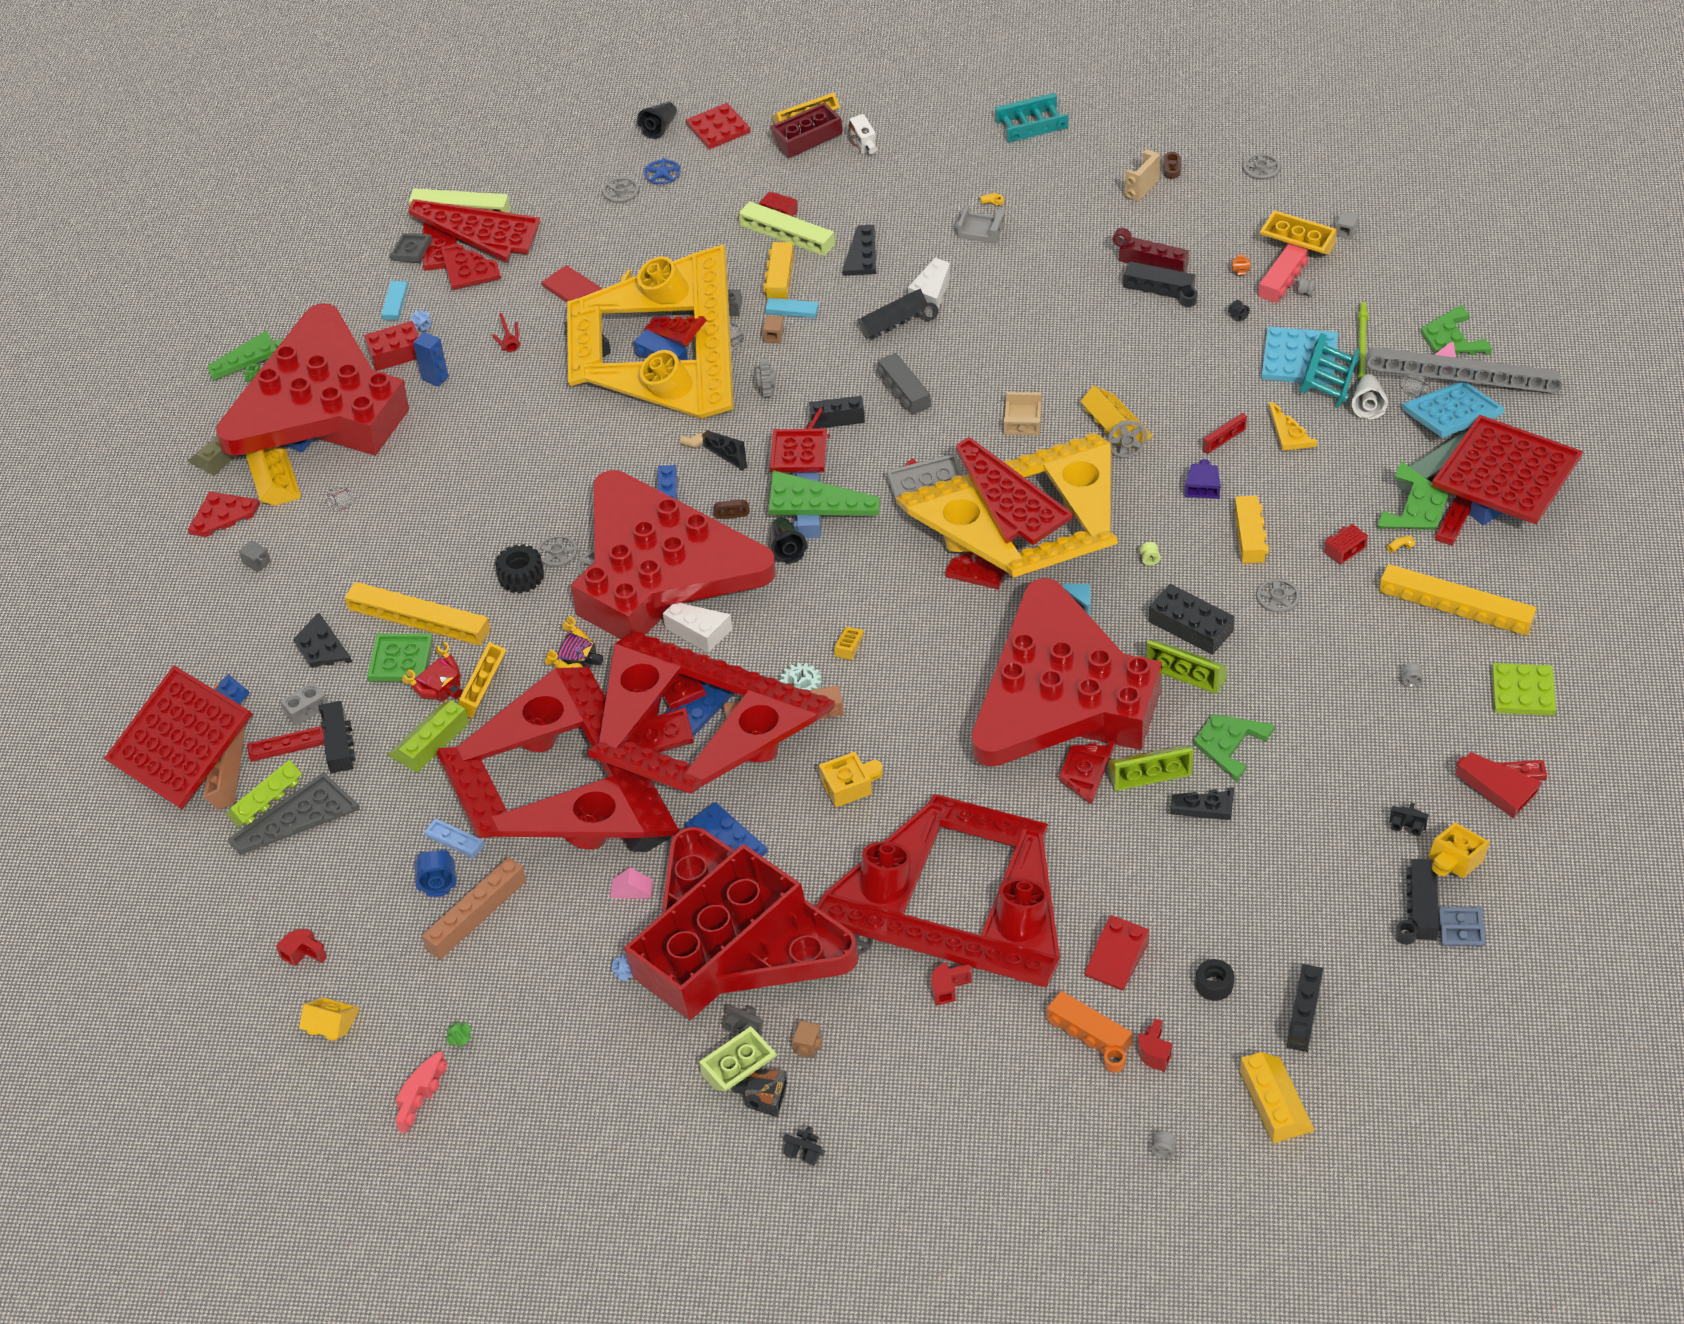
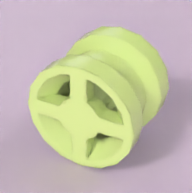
(1150, 553)

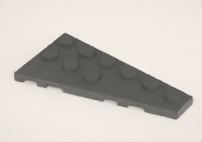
(304, 809)

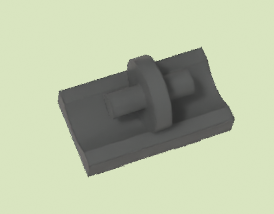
(742, 1019)

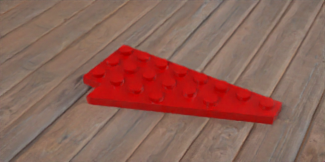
(485, 229)
(1010, 498)

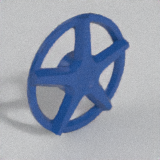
(662, 171)

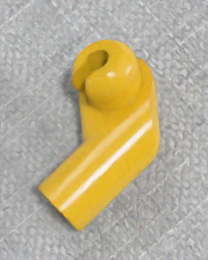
(1398, 542)

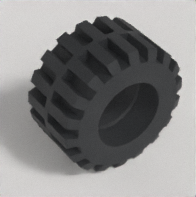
(519, 568)

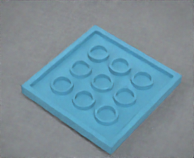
(1289, 353)
(1452, 408)

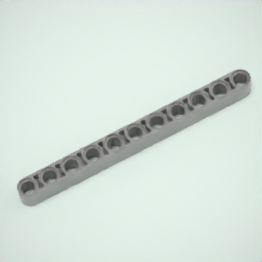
(1471, 375)

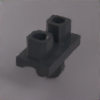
(1408, 817)
(811, 1150)

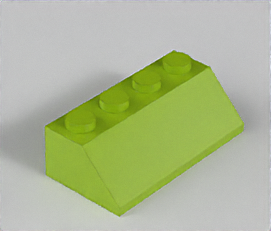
(1188, 666)
(430, 735)
(1151, 767)

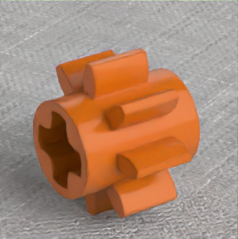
(1240, 264)

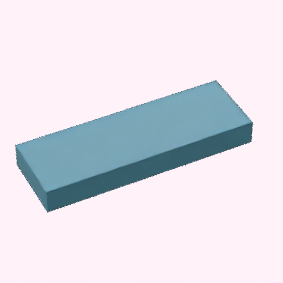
(394, 300)
(792, 307)

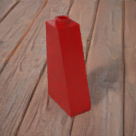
(1498, 783)

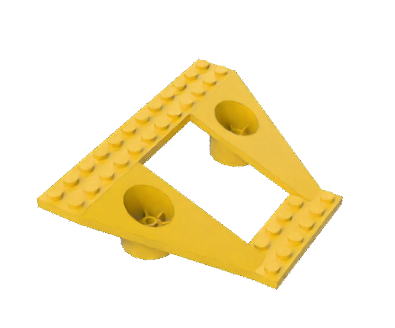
(688, 386)
(1078, 472)

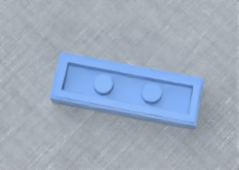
(454, 838)

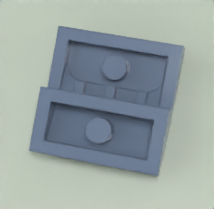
(1461, 926)

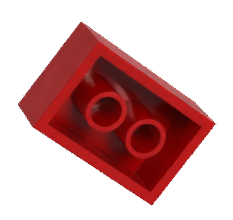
(392, 345)

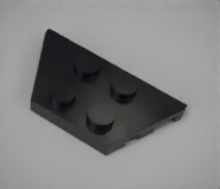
(320, 644)

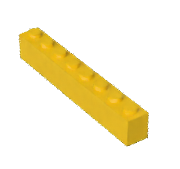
(1458, 599)
(417, 613)

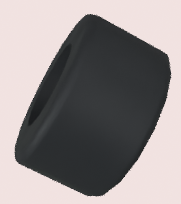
(1212, 990)

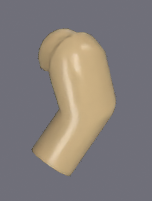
(695, 441)

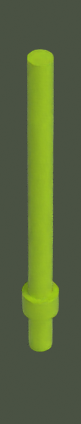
(1362, 318)

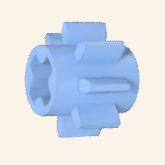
(421, 320)
(621, 968)

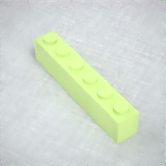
(486, 201)
(787, 228)

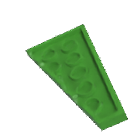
(807, 497)

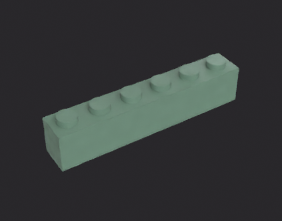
(1433, 462)

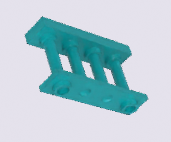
(1029, 107)
(1314, 370)

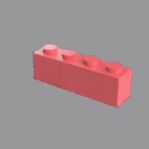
(1283, 273)

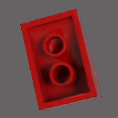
(1117, 952)

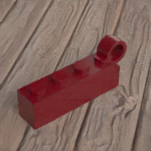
(1149, 252)

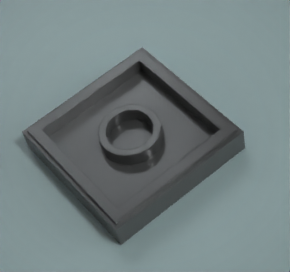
(411, 247)

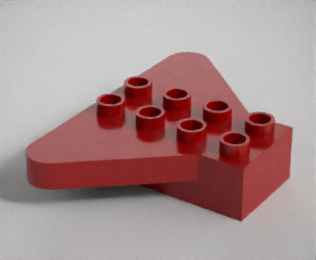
(315, 389)
(659, 555)
(1062, 683)
(732, 928)

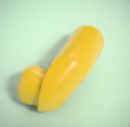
(993, 198)

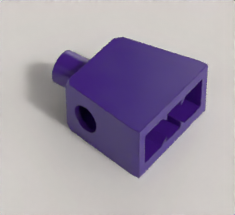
(1203, 481)

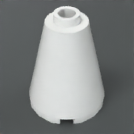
(1369, 398)

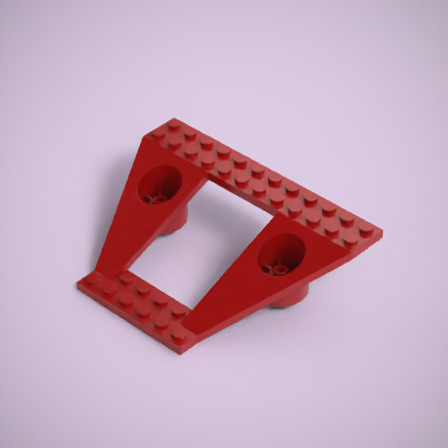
(752, 732)
(586, 816)
(1021, 926)

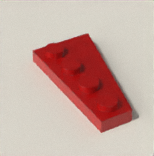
(676, 329)

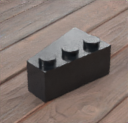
(337, 737)

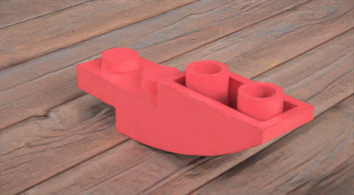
(419, 1086)

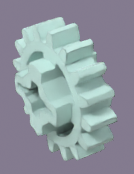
(802, 677)

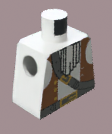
(862, 135)

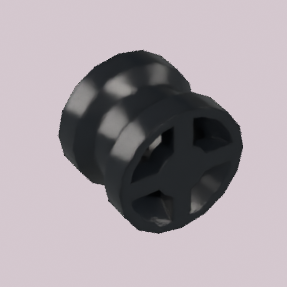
(1238, 310)

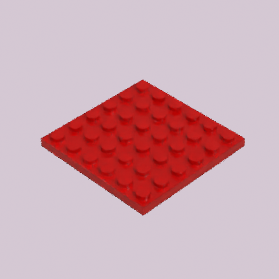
(1507, 469)
(178, 736)

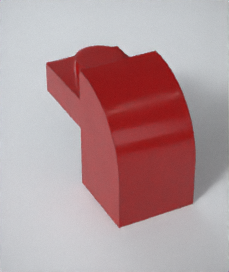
(299, 944)
(945, 980)
(1153, 1050)

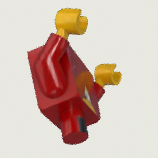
(437, 680)

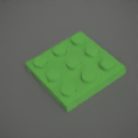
(397, 654)

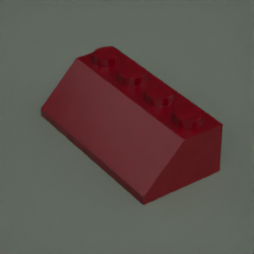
(807, 129)

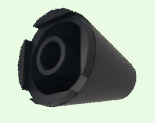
(656, 119)
(787, 541)

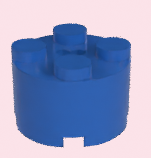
(435, 873)

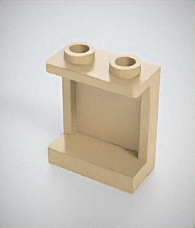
(1140, 182)
(1022, 413)

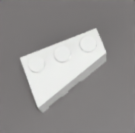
(933, 282)
(697, 625)

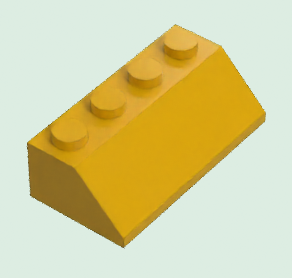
(1300, 232)
(1110, 411)
(273, 476)
(1275, 1096)

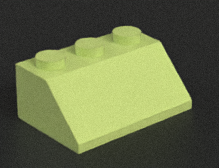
(736, 1060)

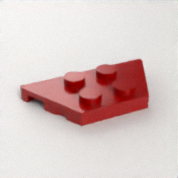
(1086, 768)

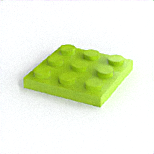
(1523, 689)

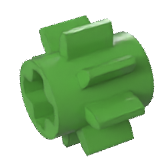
(251, 371)
(458, 1034)

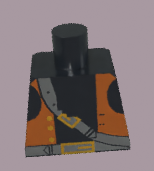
(764, 1091)

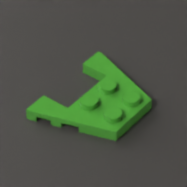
(1444, 331)
(1422, 507)
(1223, 736)

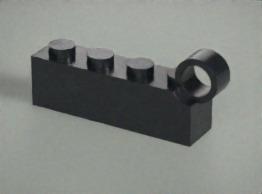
(1161, 282)
(896, 312)
(1422, 903)
(1305, 1008)

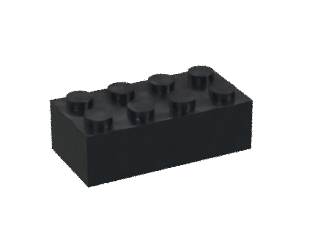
(1191, 619)

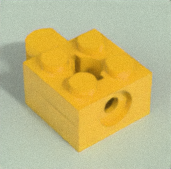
(849, 770)
(1457, 851)

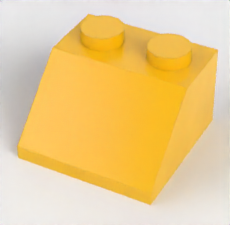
(327, 1018)

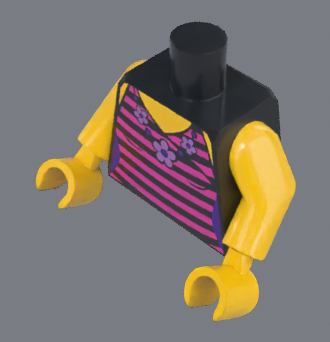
(575, 650)

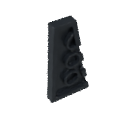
(862, 253)

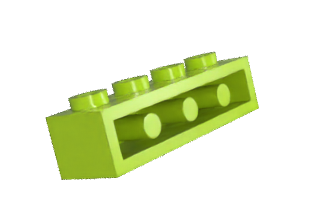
(264, 793)

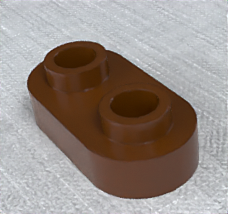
(1172, 164)
(731, 509)

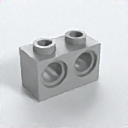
(303, 703)

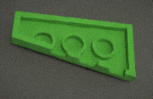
(249, 353)

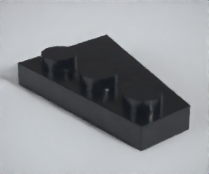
(726, 448)
(1209, 805)

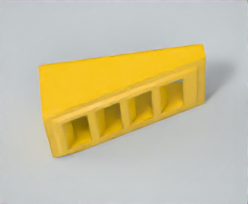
(850, 651)

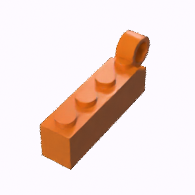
(1091, 1028)

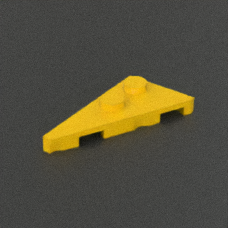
(1289, 432)

